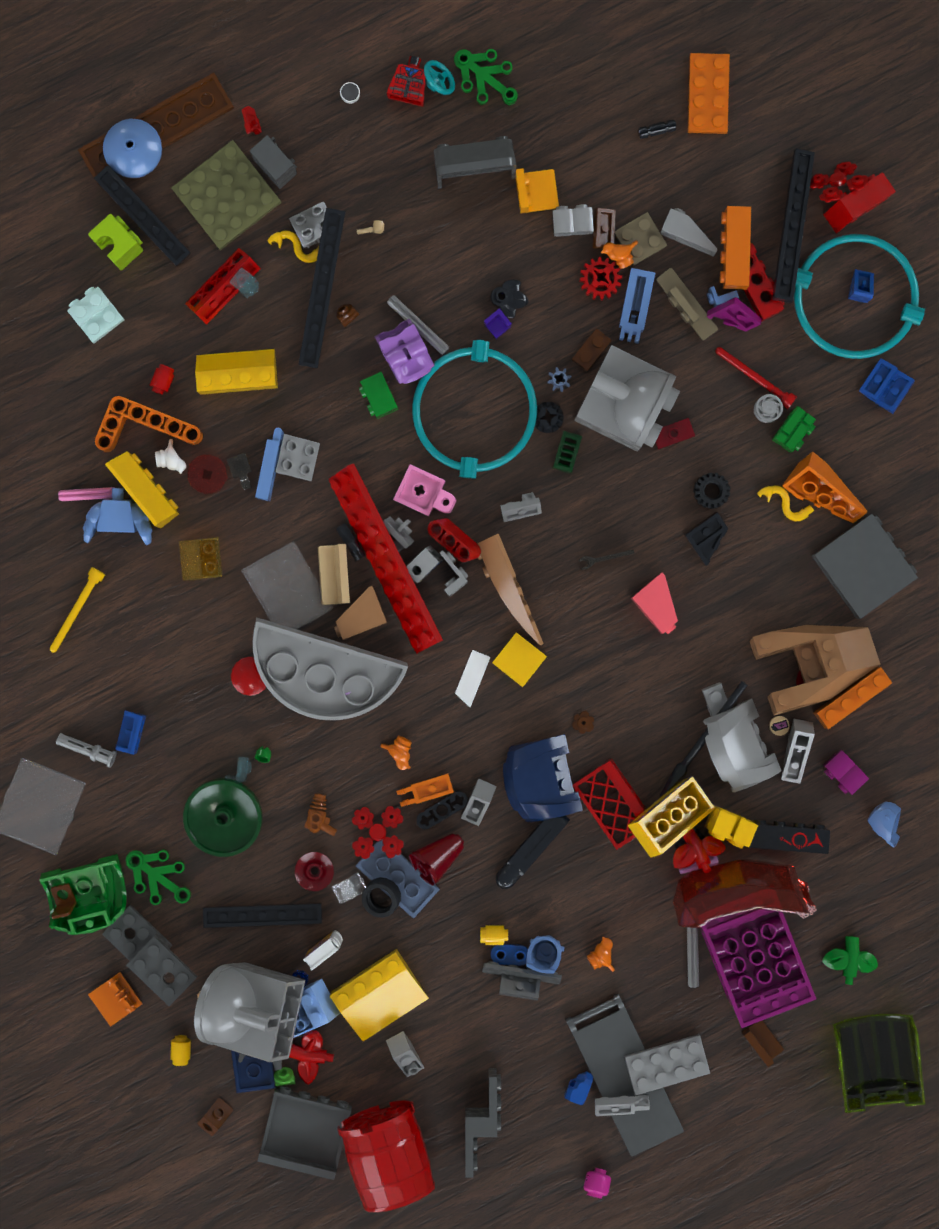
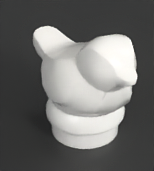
(170, 459)

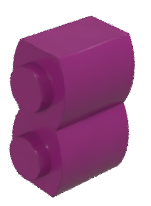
(845, 772)

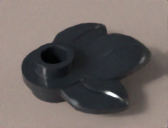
(512, 298)

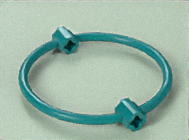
(910, 313)
(479, 353)

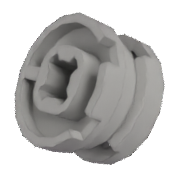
(768, 408)

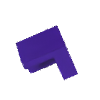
(497, 323)

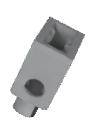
(427, 561)

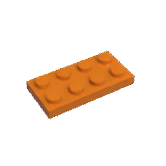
(708, 93)

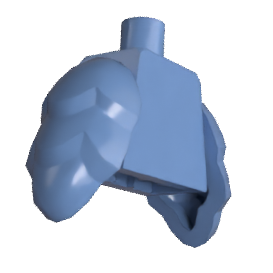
(117, 516)

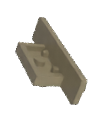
(686, 303)

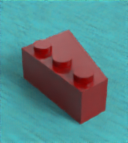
(859, 202)

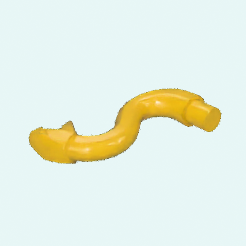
(279, 236)
(797, 516)

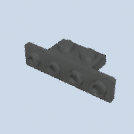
(520, 982)

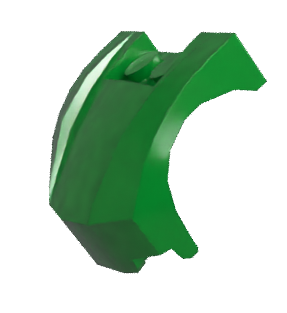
(98, 894)

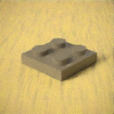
(646, 233)

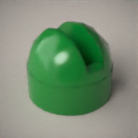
(263, 755)

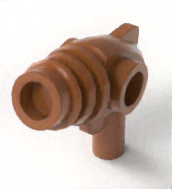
(317, 817)

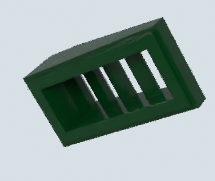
(561, 467)

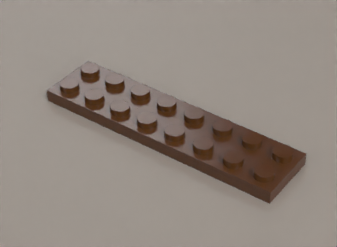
(172, 118)

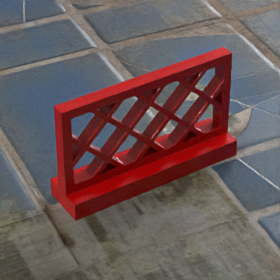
(624, 789)

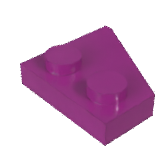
(735, 314)

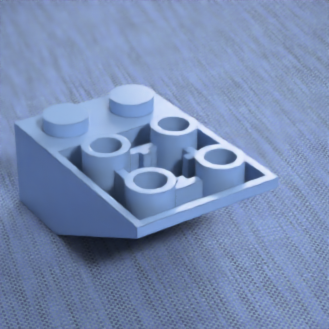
(315, 1008)

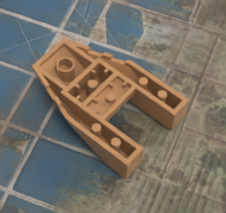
(827, 657)

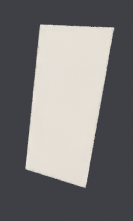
(472, 677)

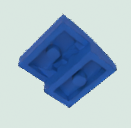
(886, 386)

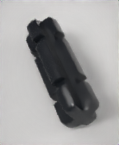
(657, 129)

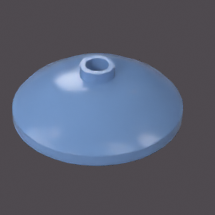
(138, 159)

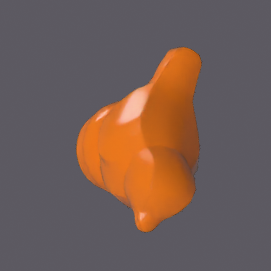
(620, 253)
(399, 752)
(602, 955)

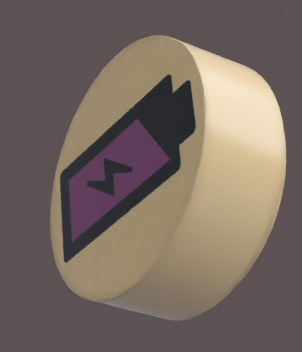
(779, 725)

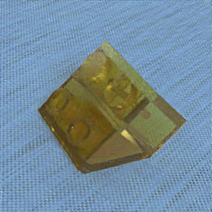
(200, 559)

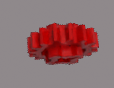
(606, 283)

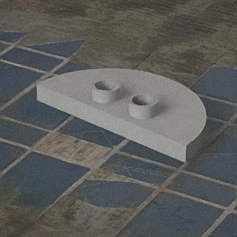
(316, 672)

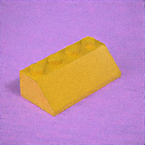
(236, 371)
(143, 489)

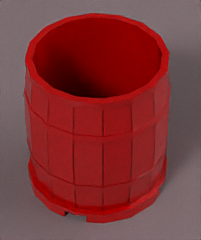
(387, 1156)

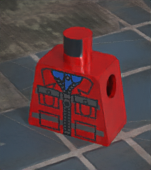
(408, 83)

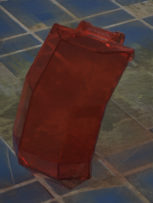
(740, 888)

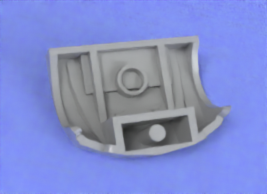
(738, 749)

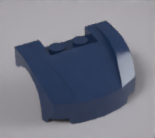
(540, 780)

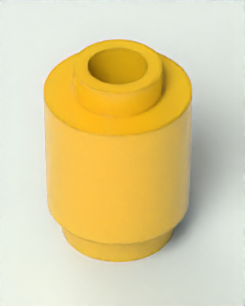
(493, 934)
(180, 1050)

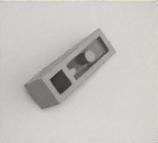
(684, 230)
(797, 750)

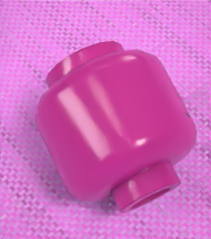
(597, 1183)

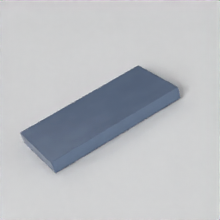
(413, 889)

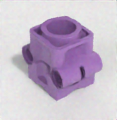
(405, 352)

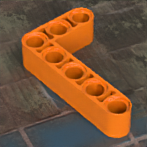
(145, 419)

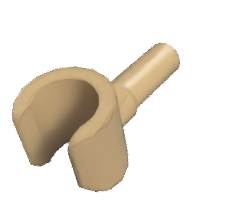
(378, 227)

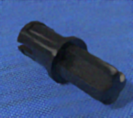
(350, 541)

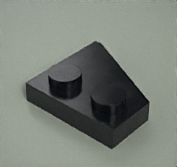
(707, 536)

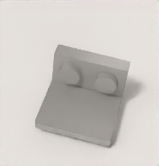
(454, 585)

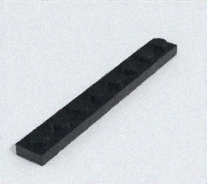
(793, 226)
(321, 287)

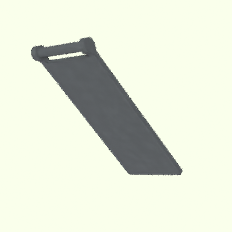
(604, 1048)

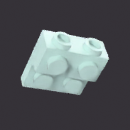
(95, 314)

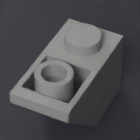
(404, 1054)

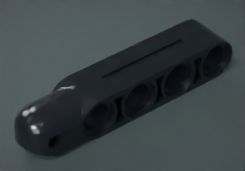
(530, 851)

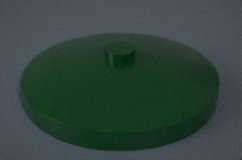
(222, 817)

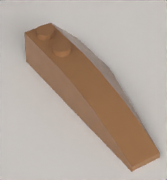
(504, 580)

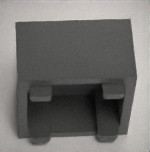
(273, 161)

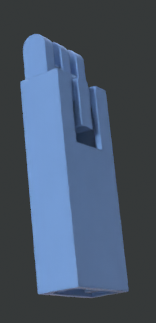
(636, 299)
(268, 467)

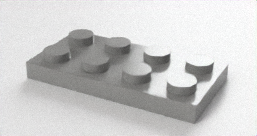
(667, 1064)

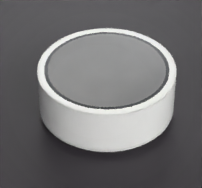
(350, 92)

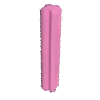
(85, 494)

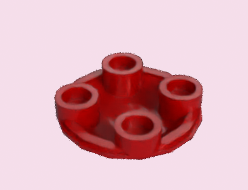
(246, 677)

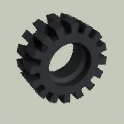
(724, 490)

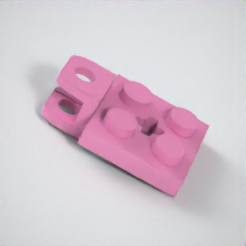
(433, 495)

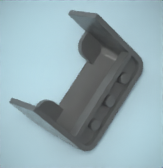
(474, 158)

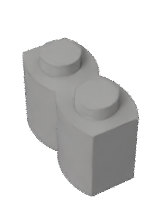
(573, 221)

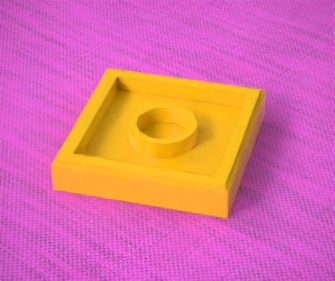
(519, 659)

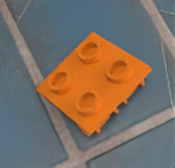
(115, 999)

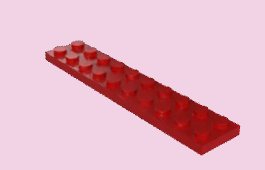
(385, 558)

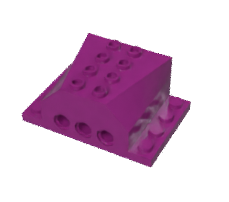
(757, 964)

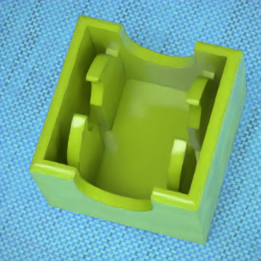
(115, 231)

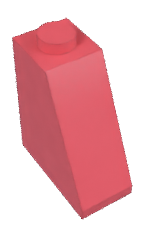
(657, 604)

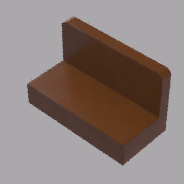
(763, 1042)

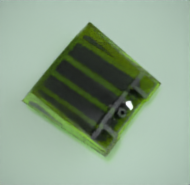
(879, 1061)

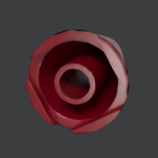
(436, 857)

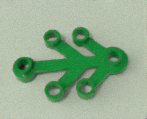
(484, 74)
(155, 875)

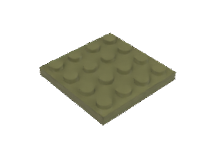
(226, 195)

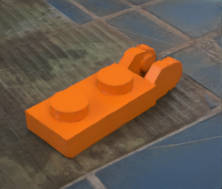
(427, 789)

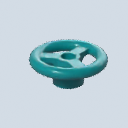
(435, 79)

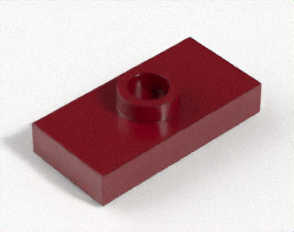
(675, 433)

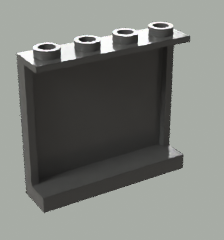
(865, 566)
(304, 1133)

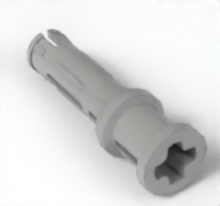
(95, 752)

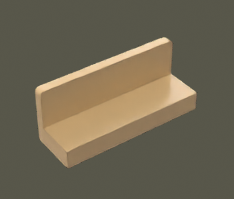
(333, 574)

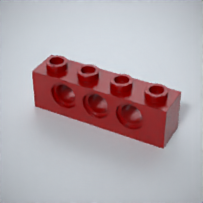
(763, 309)

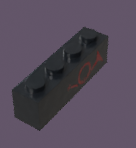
(791, 838)

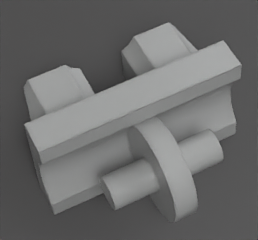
(400, 532)

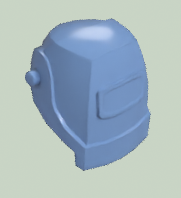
(885, 821)
(544, 954)

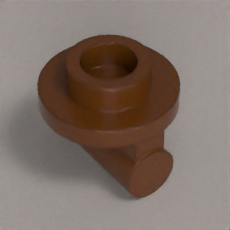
(346, 314)

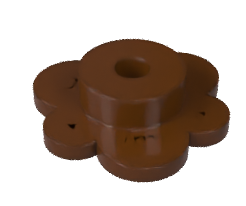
(588, 726)

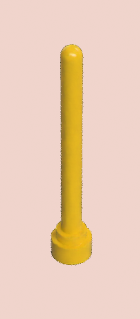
(94, 578)

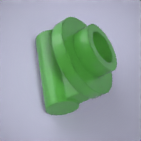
(284, 1077)

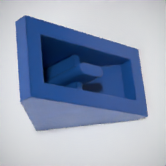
(862, 286)

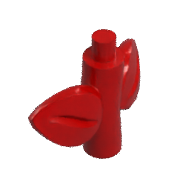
(697, 851)
(310, 1055)

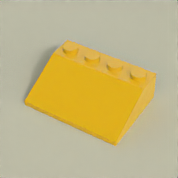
(378, 995)

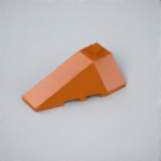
(819, 484)

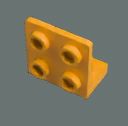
(536, 190)

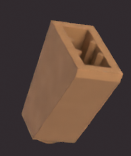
(361, 615)

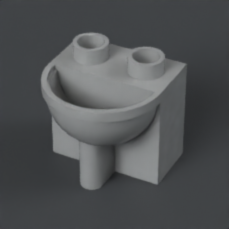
(628, 400)
(249, 1010)

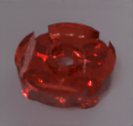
(206, 485)

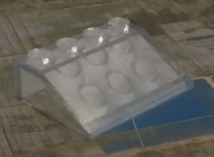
(286, 587)

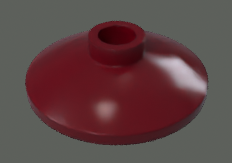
(312, 881)

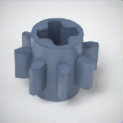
(559, 373)

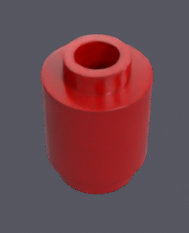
(162, 379)

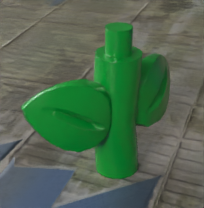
(850, 959)

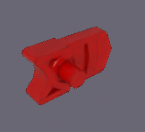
(251, 121)

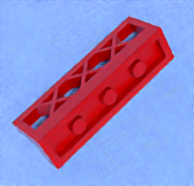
(223, 291)

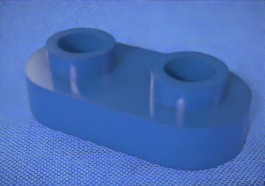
(510, 952)

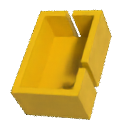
(728, 825)

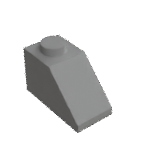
(478, 802)

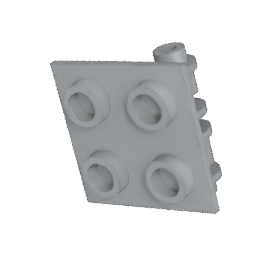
(309, 224)
(297, 457)

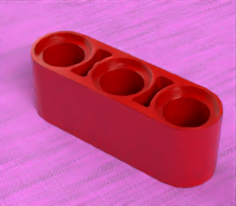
(462, 540)

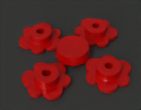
(838, 179)
(377, 832)

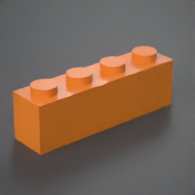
(736, 247)
(852, 698)

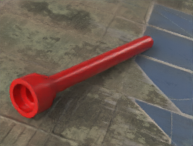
(786, 398)

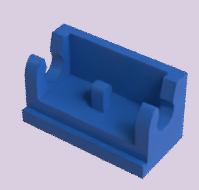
(130, 732)

